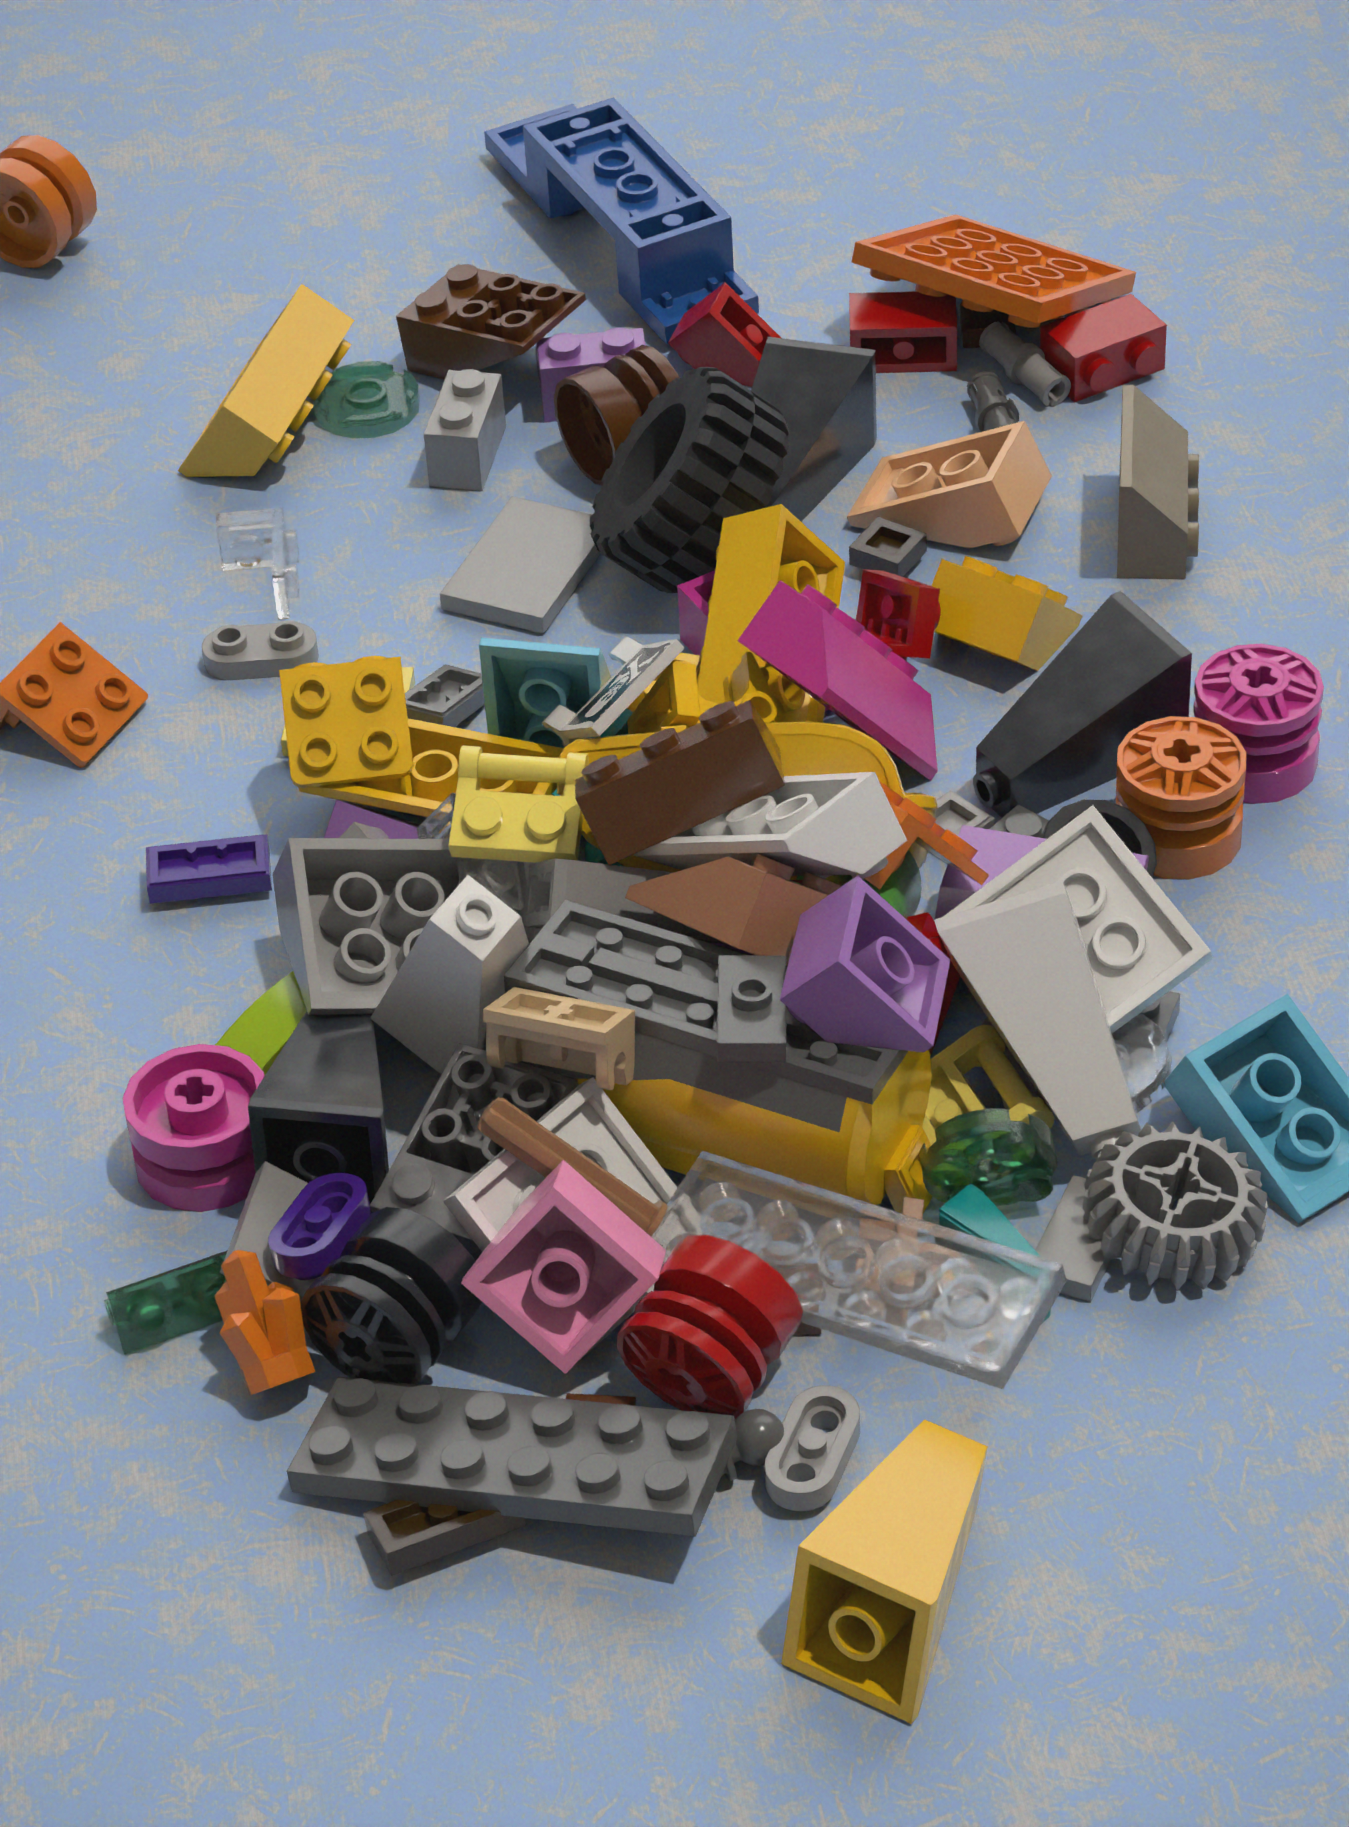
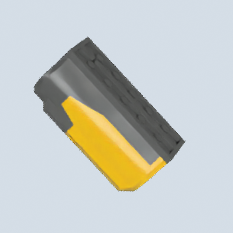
(817, 1118)

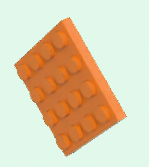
(992, 269)

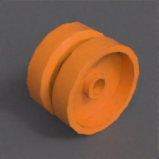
(42, 200)

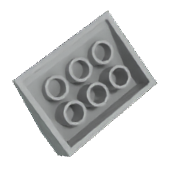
(357, 910)

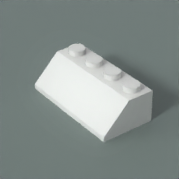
(810, 824)

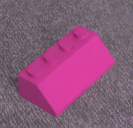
(846, 671)

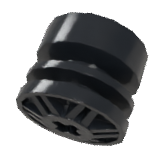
(391, 1298)

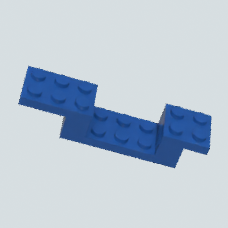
(665, 226)

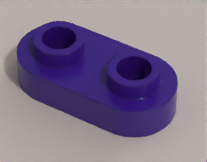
(318, 1225)

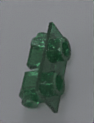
(166, 1304)

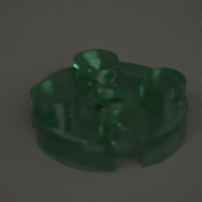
(1019, 1157)

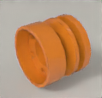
(1188, 791)

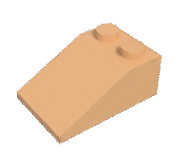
(959, 489)

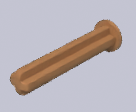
(545, 1151)

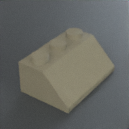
(1155, 492)

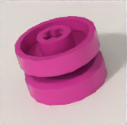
(193, 1126)

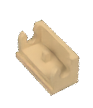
(562, 1035)

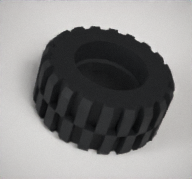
(686, 465)

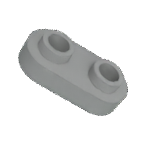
(258, 650)
(809, 1452)

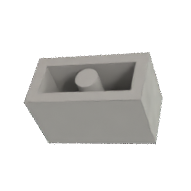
(465, 430)

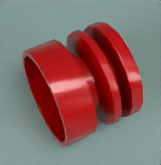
(710, 1327)

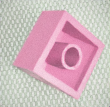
(565, 1267)

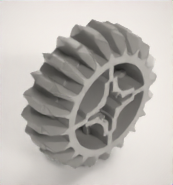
(1216, 1212)

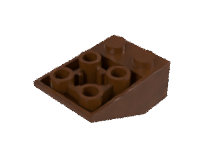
(479, 319)

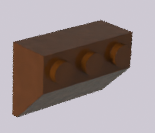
(679, 780)

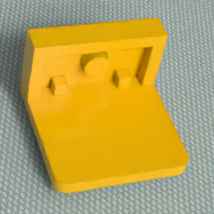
(346, 722)

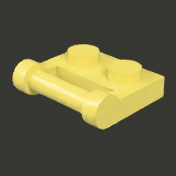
(516, 824)
(953, 1094)

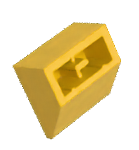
(1002, 612)

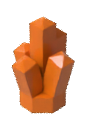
(261, 1325)

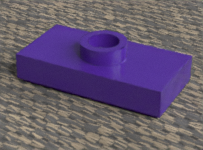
(208, 868)

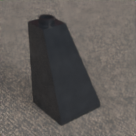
(829, 414)
(1080, 709)
(323, 1103)

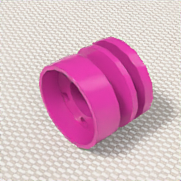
(1274, 710)

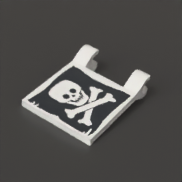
(639, 669)

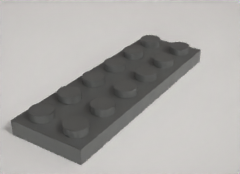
(515, 1455)

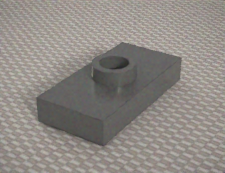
(446, 696)
(749, 1009)

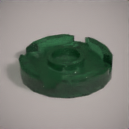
(367, 411)

